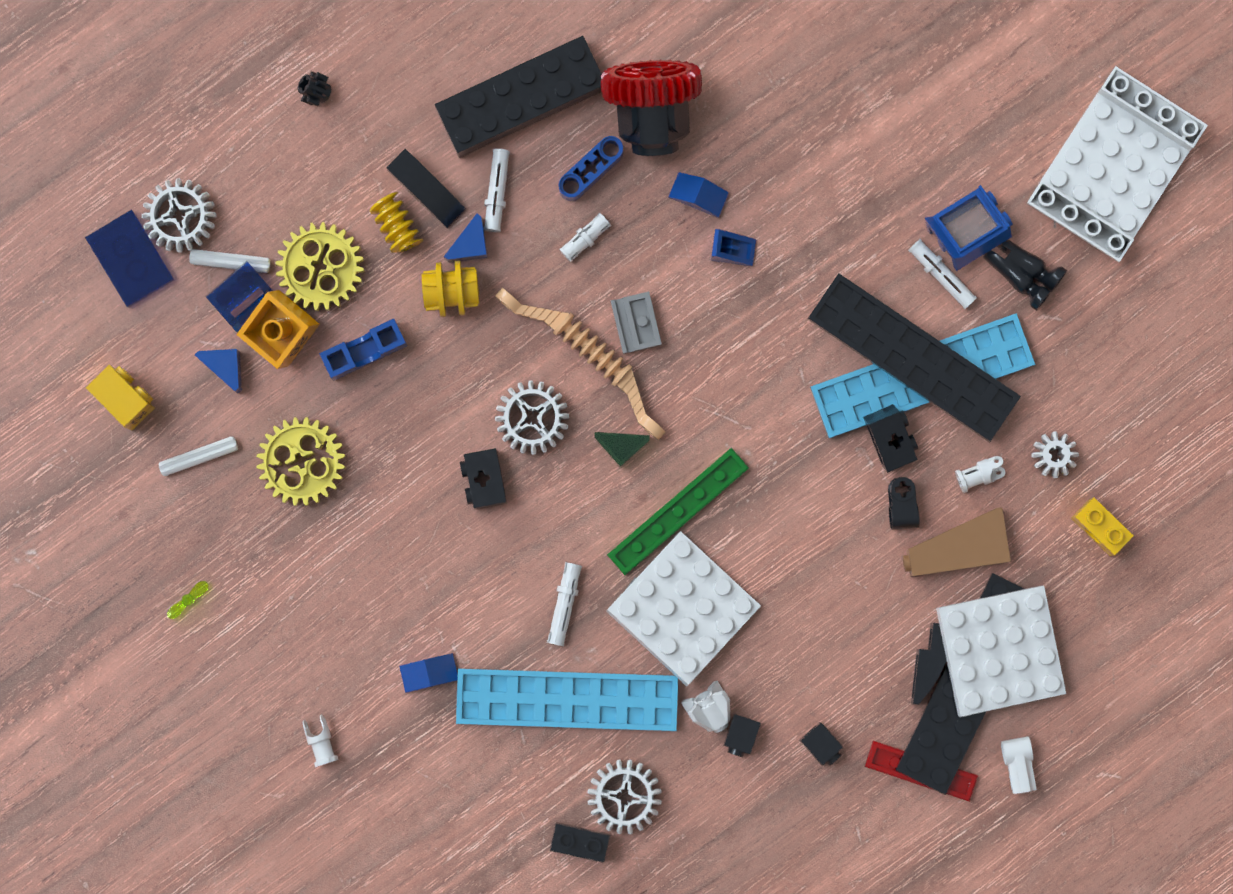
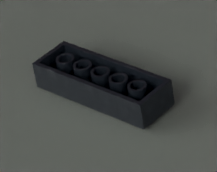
(520, 96)

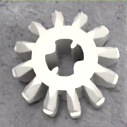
(1045, 456)

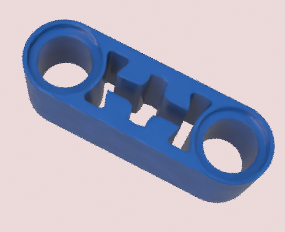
(591, 158)

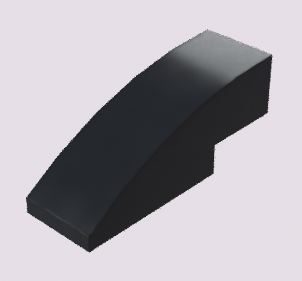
(425, 188)
(928, 665)

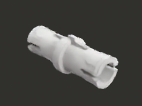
(585, 237)

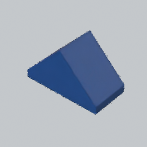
(698, 194)
(469, 244)
(732, 248)
(225, 365)
(429, 672)

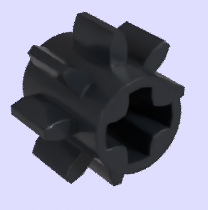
(314, 88)

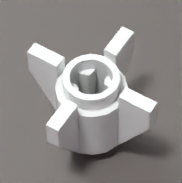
(709, 708)

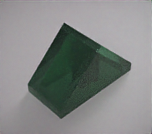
(621, 446)

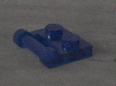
(234, 291)

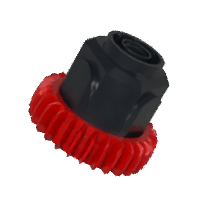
(652, 102)

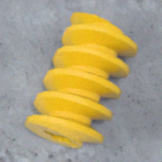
(395, 224)

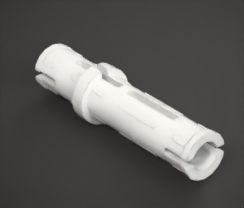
(493, 222)
(919, 249)
(563, 608)

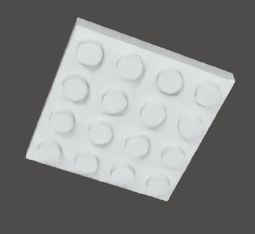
(683, 608)
(1001, 651)

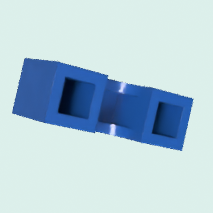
(364, 350)

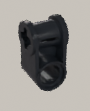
(903, 510)

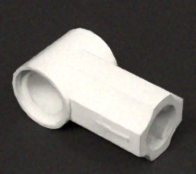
(1018, 757)

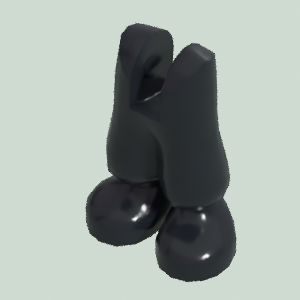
(1021, 268)

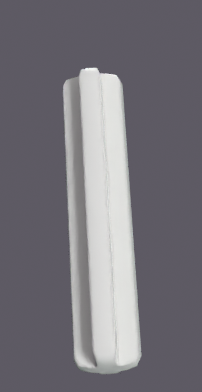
(228, 260)
(198, 456)

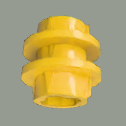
(450, 288)

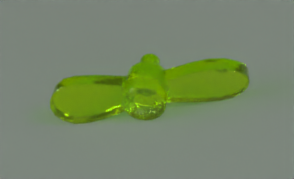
(188, 599)

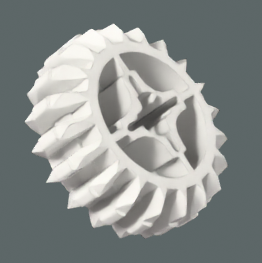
(190, 212)
(546, 435)
(620, 820)

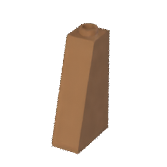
(966, 546)

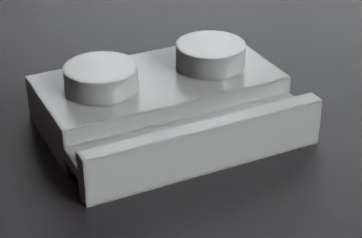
(636, 322)

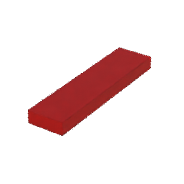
(886, 758)

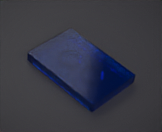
(129, 258)

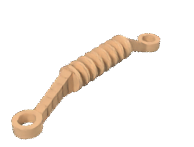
(561, 323)

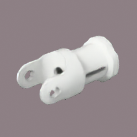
(983, 472)
(320, 743)

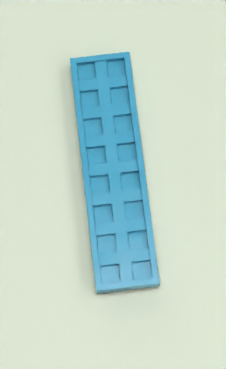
(844, 400)
(567, 699)

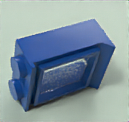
(970, 227)

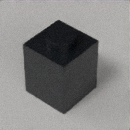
(741, 735)
(822, 744)

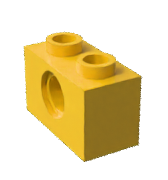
(1102, 527)

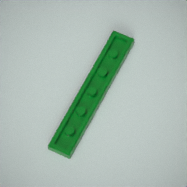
(678, 511)

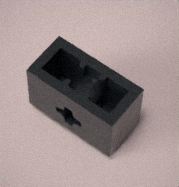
(881, 427)
(487, 462)
(580, 842)

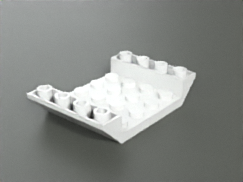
(1116, 164)

